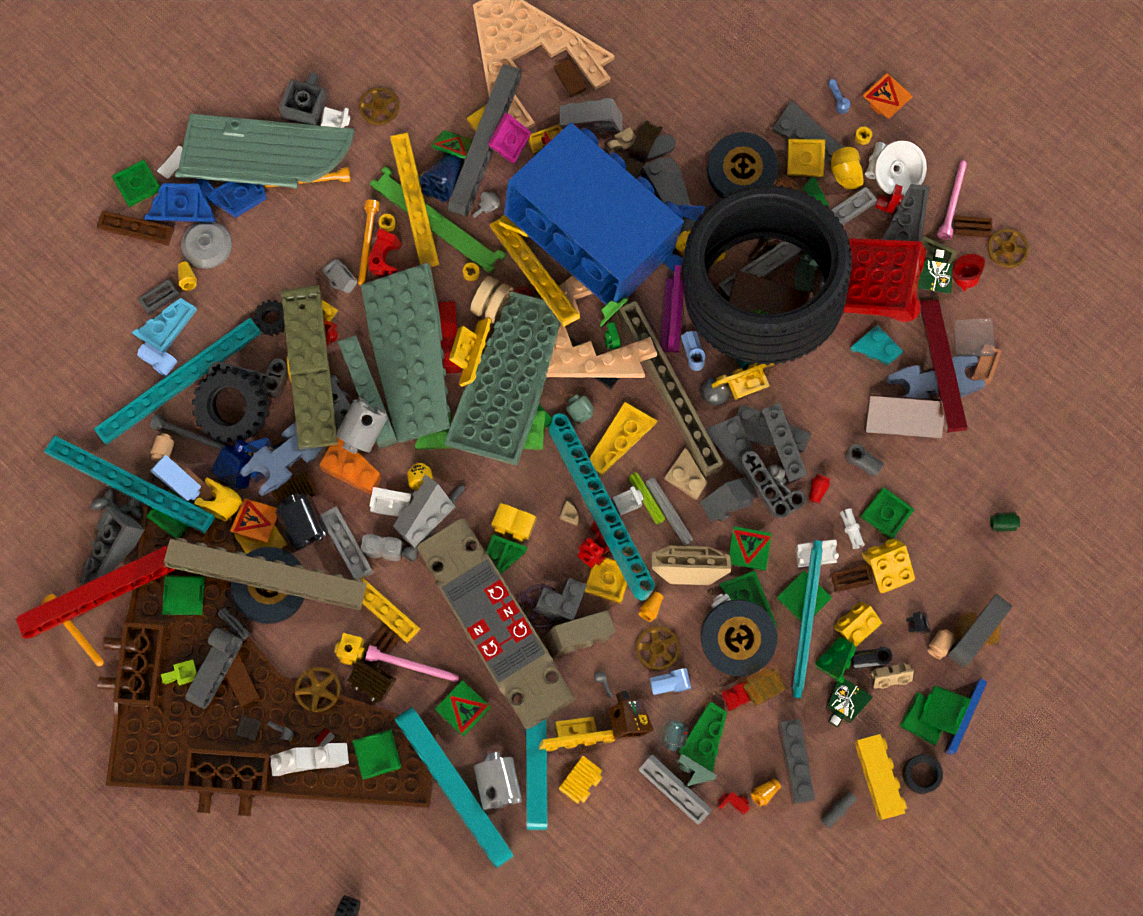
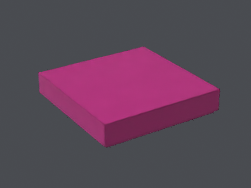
(509, 138)

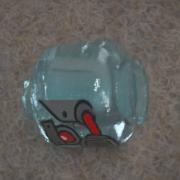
(674, 735)

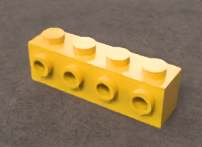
(879, 777)

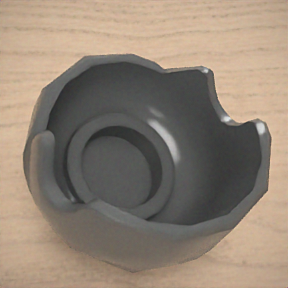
(716, 395)

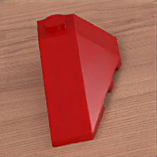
(449, 330)

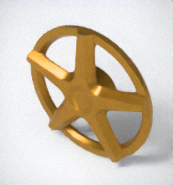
(378, 106)
(1008, 248)
(657, 648)
(317, 689)

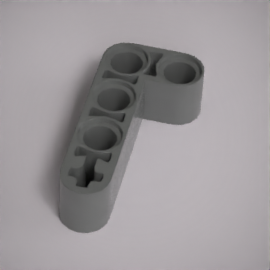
(268, 379)
(767, 482)
(979, 631)
(214, 668)

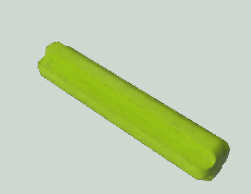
(648, 501)

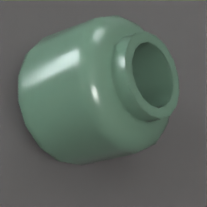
(580, 408)

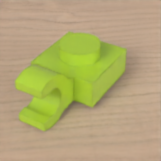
(184, 673)

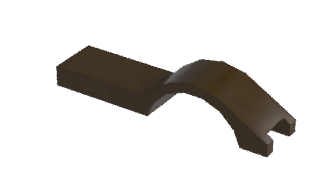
(641, 148)

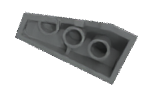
(668, 184)
(114, 541)

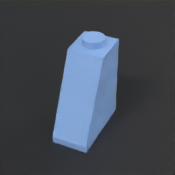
(176, 478)

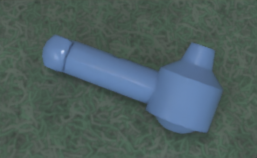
(842, 103)

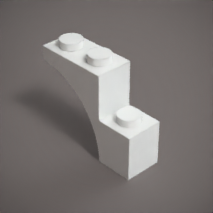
(303, 759)

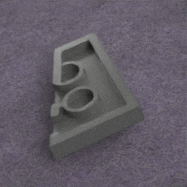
(731, 440)

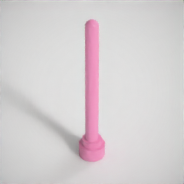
(945, 231)
(374, 654)

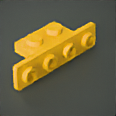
(468, 349)
(745, 382)
(575, 732)

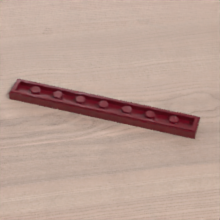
(943, 366)

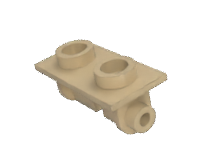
(900, 674)

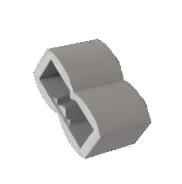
(377, 547)

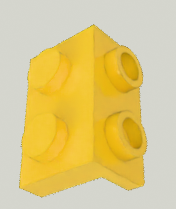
(858, 623)

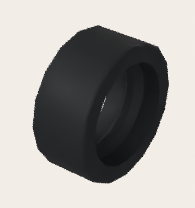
(938, 774)

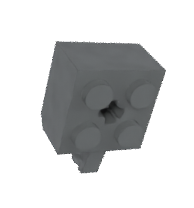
(304, 101)

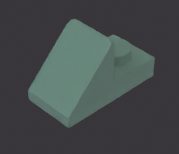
(700, 775)

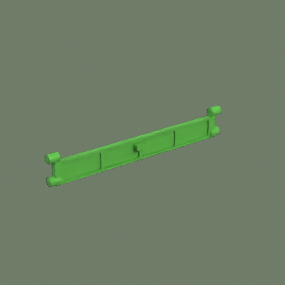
(440, 225)

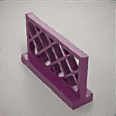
(672, 312)

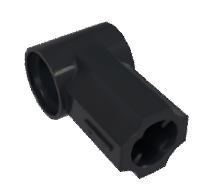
(869, 658)

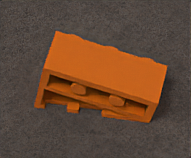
(350, 468)

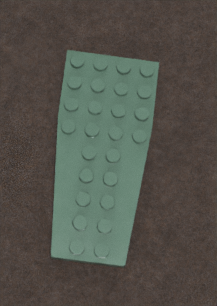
(408, 350)
(508, 383)

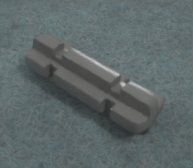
(233, 624)

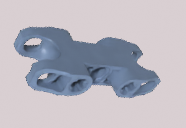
(924, 384)
(275, 463)

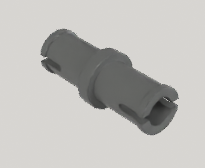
(838, 809)

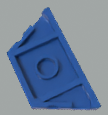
(180, 204)

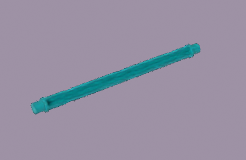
(807, 619)

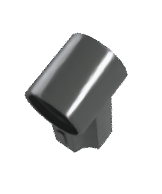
(865, 461)

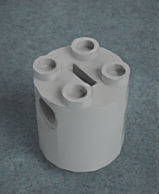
(358, 432)
(497, 781)

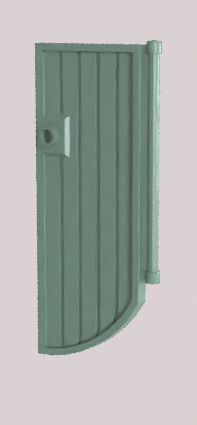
(260, 150)

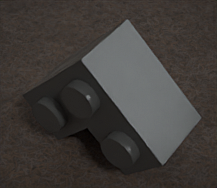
(729, 498)
(560, 606)

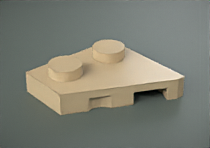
(686, 475)

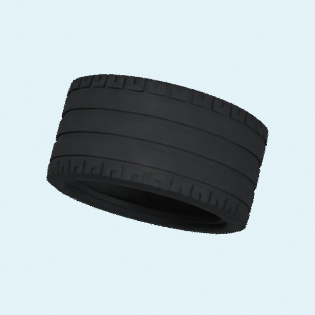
(771, 214)

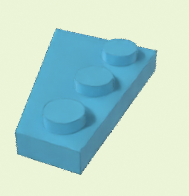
(166, 327)

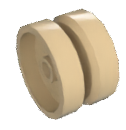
(491, 299)

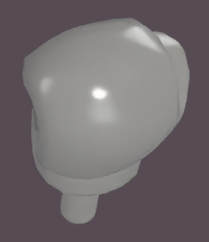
(489, 202)
(777, 474)

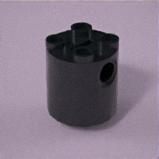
(301, 520)

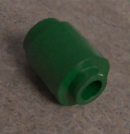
(1004, 522)

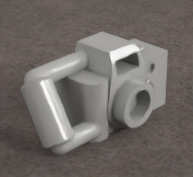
(339, 276)

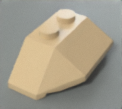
(690, 564)

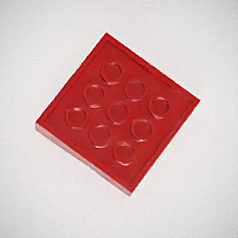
(884, 277)

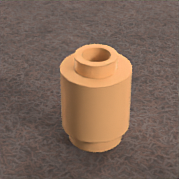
(162, 446)
(941, 644)

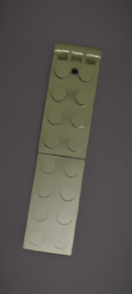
(309, 367)

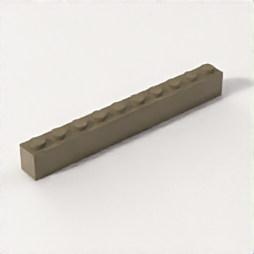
(672, 393)
(265, 574)

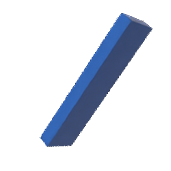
(975, 695)

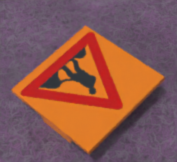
(887, 96)
(254, 521)

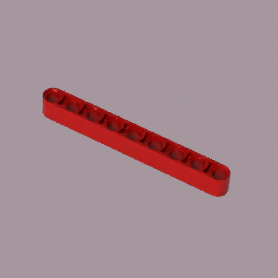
(93, 594)

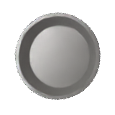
(206, 245)

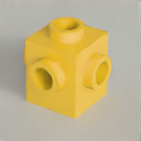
(350, 642)

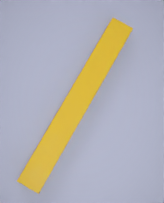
(414, 199)
(536, 274)

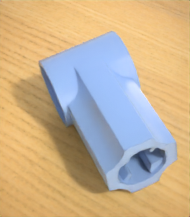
(693, 349)
(160, 361)
(675, 681)

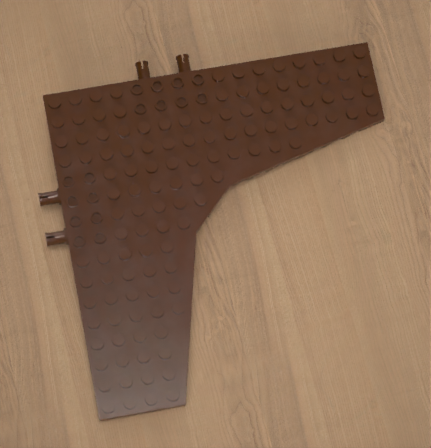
(181, 747)

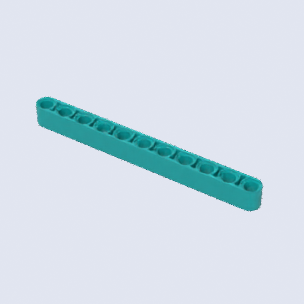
(599, 513)

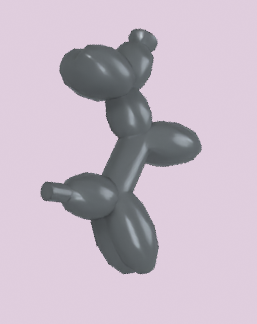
(132, 506)

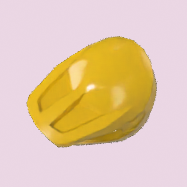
(847, 168)
(224, 505)

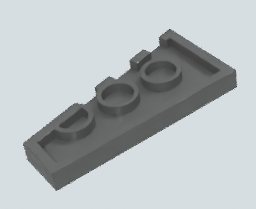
(798, 125)

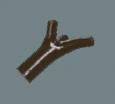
(760, 249)

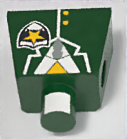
(936, 274)
(846, 702)

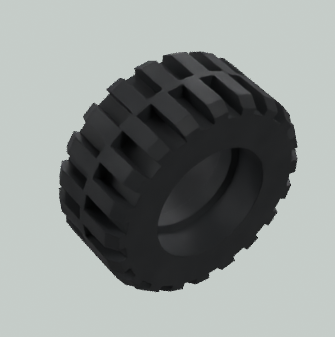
(206, 405)

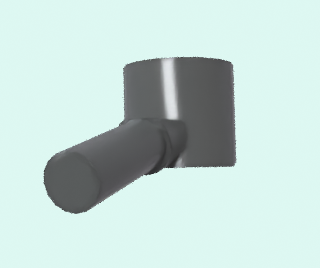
(601, 677)
(286, 734)

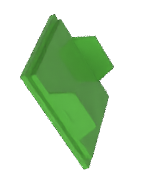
(611, 310)

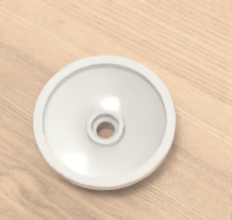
(909, 162)

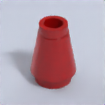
(818, 488)

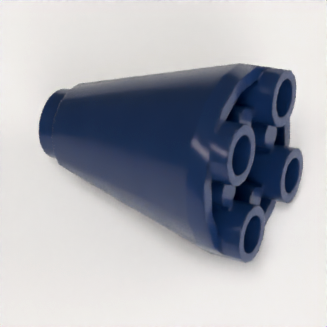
(441, 177)

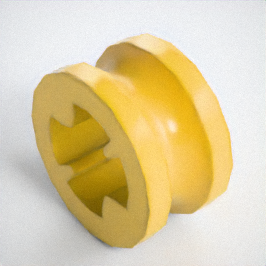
(858, 138)
(391, 219)
(468, 266)

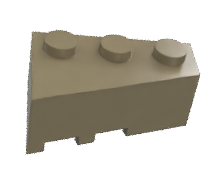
(579, 634)

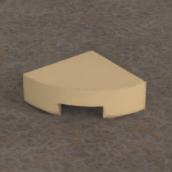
(569, 514)

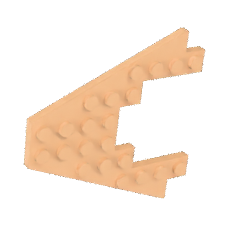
(515, 28)
(582, 359)

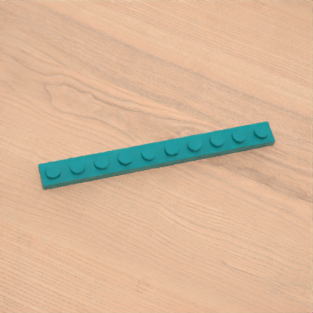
(177, 381)
(130, 484)

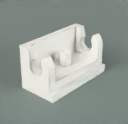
(389, 502)
(829, 553)

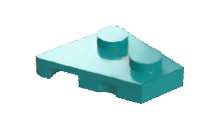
(878, 346)

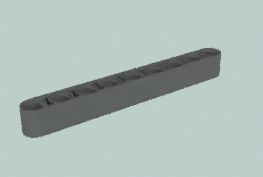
(479, 151)

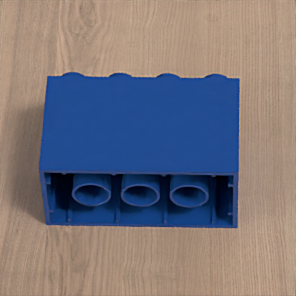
(593, 214)

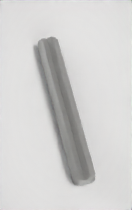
(669, 511)

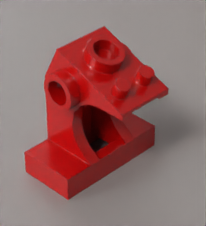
(377, 257)
(590, 551)

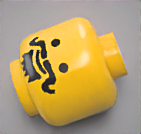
(416, 474)

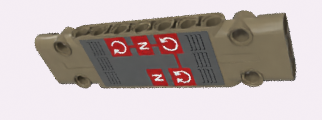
(495, 623)

